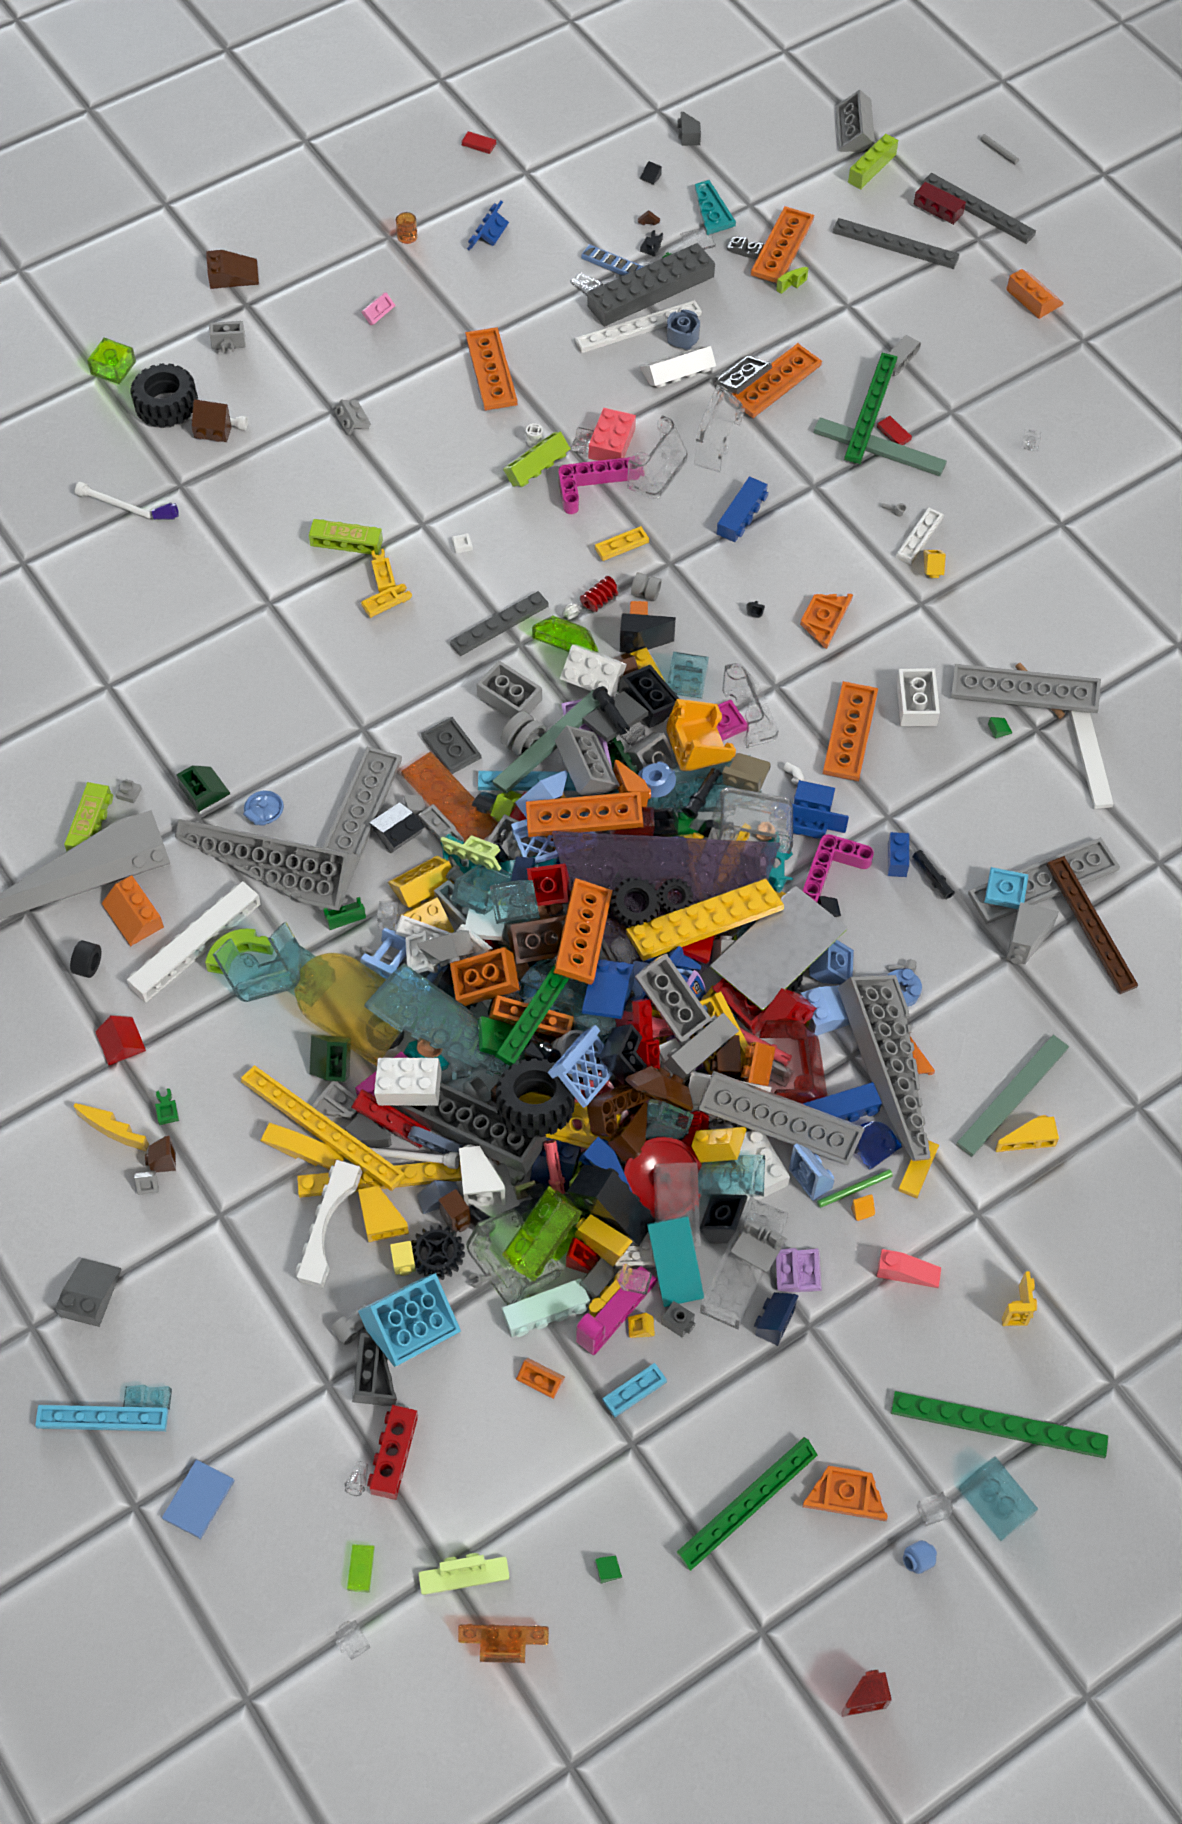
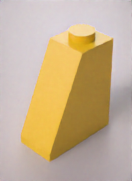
(380, 1215)
(602, 1239)

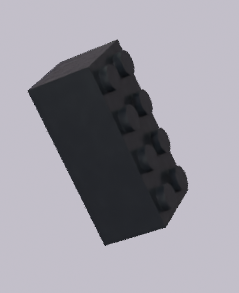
(610, 1200)

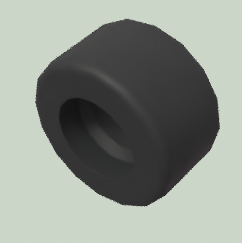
(85, 959)

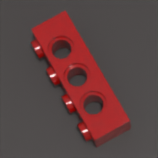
(389, 1486)

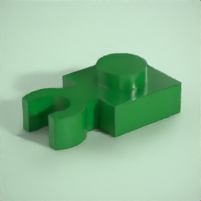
(166, 1109)

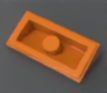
(540, 1378)

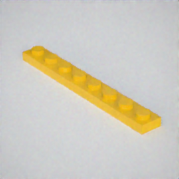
(415, 1175)

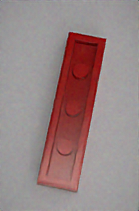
(385, 1116)

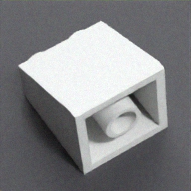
(479, 1179)

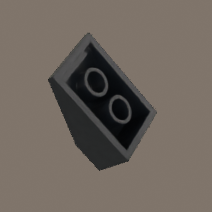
(645, 631)

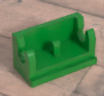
(346, 915)

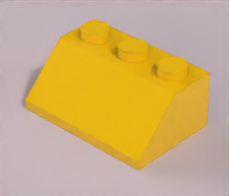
(420, 881)

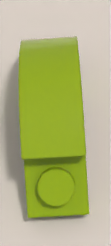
(244, 940)

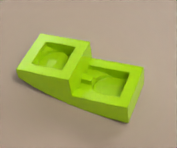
(793, 278)

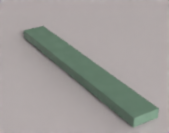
(883, 447)
(543, 746)
(1012, 1095)

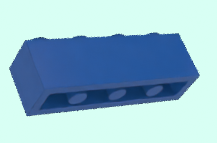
(742, 509)
(850, 1104)

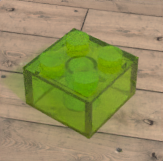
(111, 360)

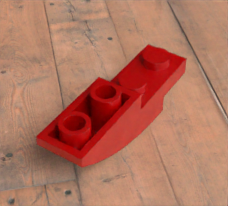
(642, 1021)

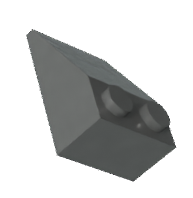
(88, 1292)

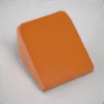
(639, 607)

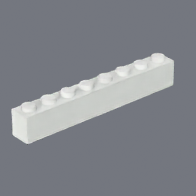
(193, 941)

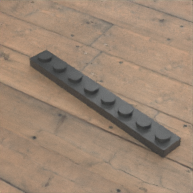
(985, 211)
(896, 243)

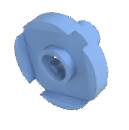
(912, 982)

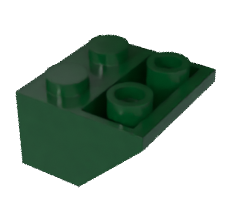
(202, 786)
(330, 1057)

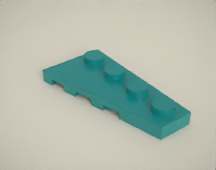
(713, 209)

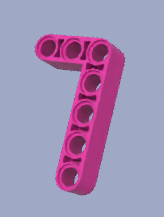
(588, 474)
(835, 853)
(595, 1332)

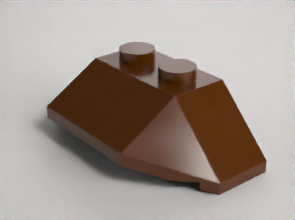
(662, 1086)

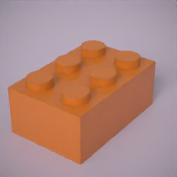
(484, 976)

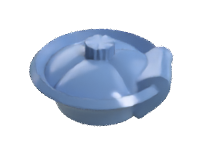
(659, 778)
(263, 807)

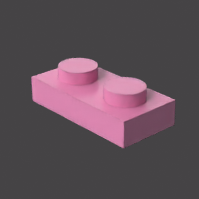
(378, 308)

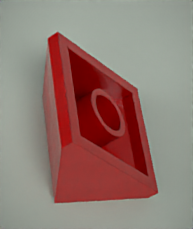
(550, 884)
(119, 1039)

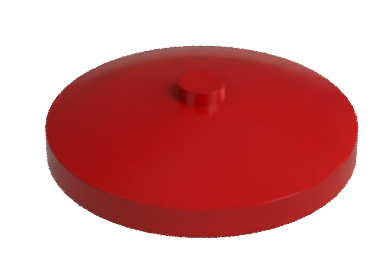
(640, 1170)

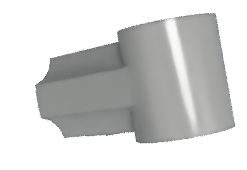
(348, 1327)

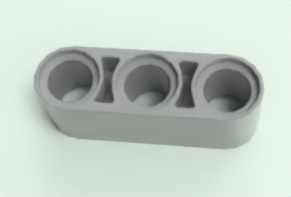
(905, 350)

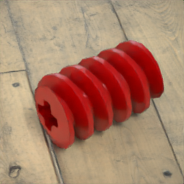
(599, 594)

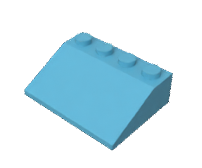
(410, 1320)

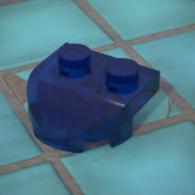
(876, 1143)

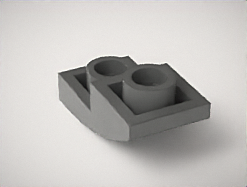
(742, 247)
(598, 1277)

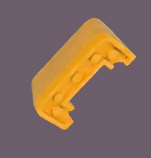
(695, 735)

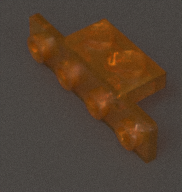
(503, 1642)

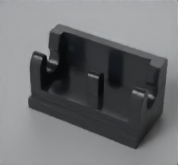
(665, 822)

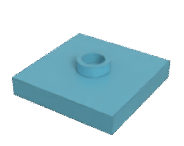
(1006, 888)

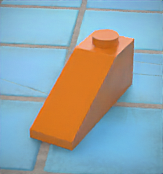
(631, 782)

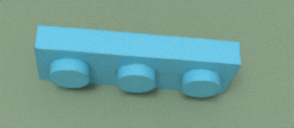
(634, 1390)

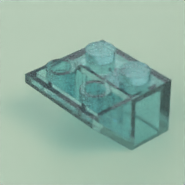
(688, 674)
(666, 1121)

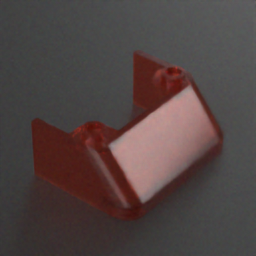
(811, 1083)

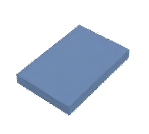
(198, 1499)

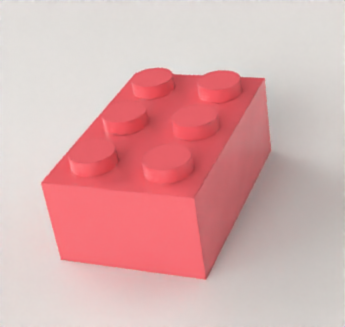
(612, 435)

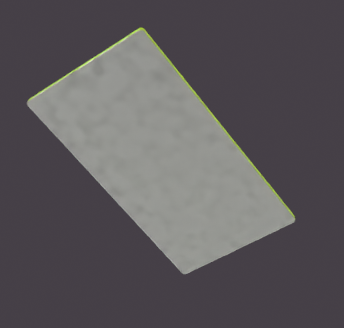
(779, 948)

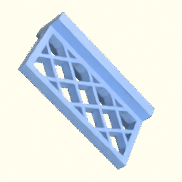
(520, 831)
(576, 1054)

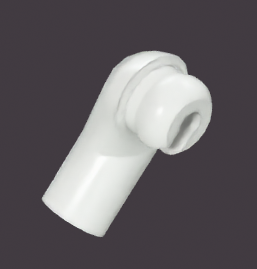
(795, 771)

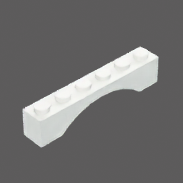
(342, 1183)

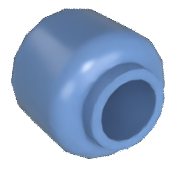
(919, 1557)

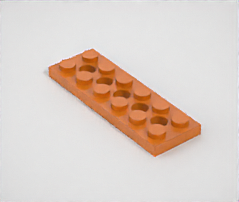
(776, 238)
(484, 376)
(786, 380)
(858, 739)
(593, 822)
(571, 933)

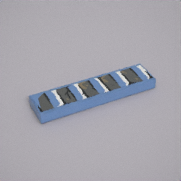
(609, 260)

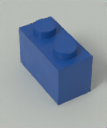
(814, 795)
(898, 854)

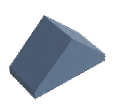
(429, 1196)

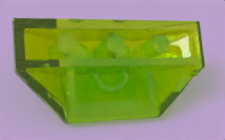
(563, 634)

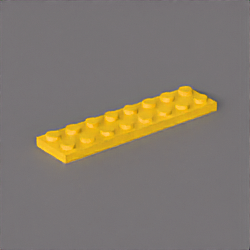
(704, 919)

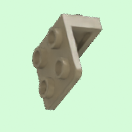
(746, 772)

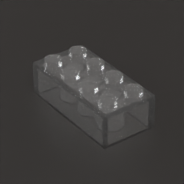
(677, 1194)

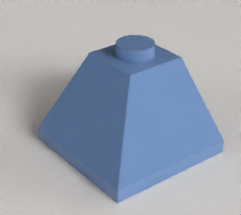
(833, 965)

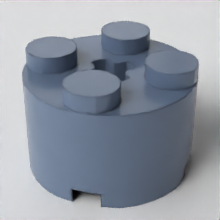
(683, 329)

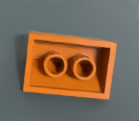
(1032, 293)
(132, 911)

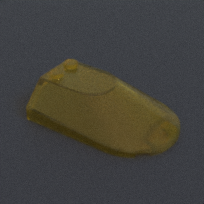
(334, 997)

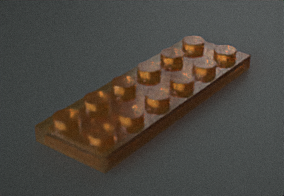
(443, 790)

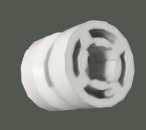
(534, 434)

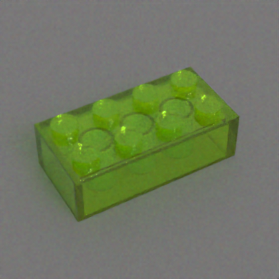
(542, 1233)

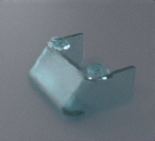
(256, 980)

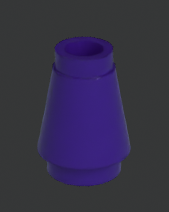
(167, 511)

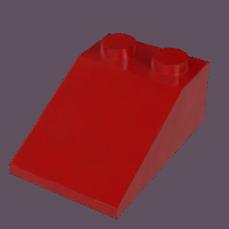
(741, 1006)

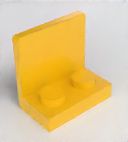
(431, 913)
(1020, 1312)

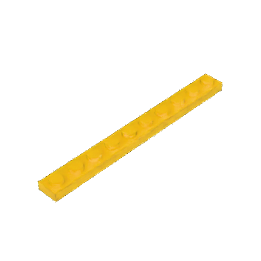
(323, 1128)

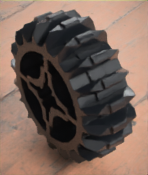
(446, 1238)

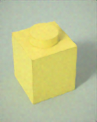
(403, 1258)

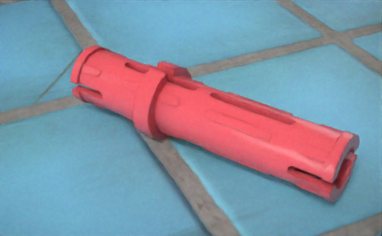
(779, 1055)
(553, 1162)

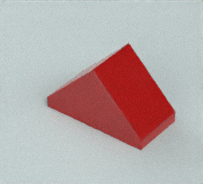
(580, 1256)

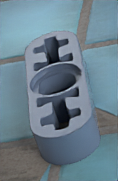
(433, 1141)

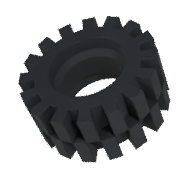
(679, 885)

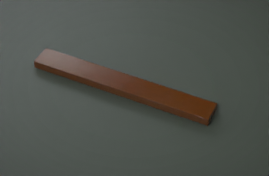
(1092, 925)

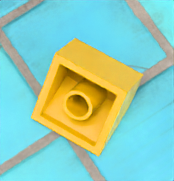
(718, 1144)

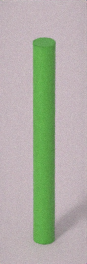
(854, 1188)

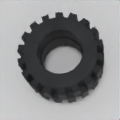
(642, 888)

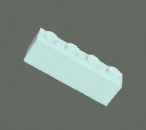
(545, 1308)

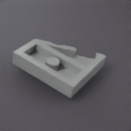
(336, 1102)

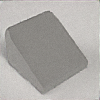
(415, 803)

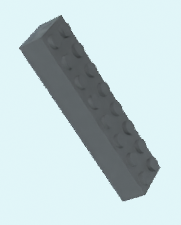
(650, 284)
(476, 1124)

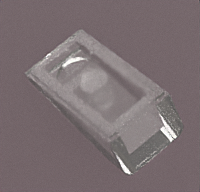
(585, 283)

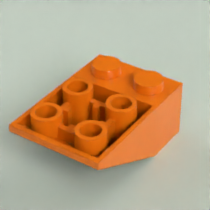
(758, 1063)

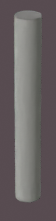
(999, 148)

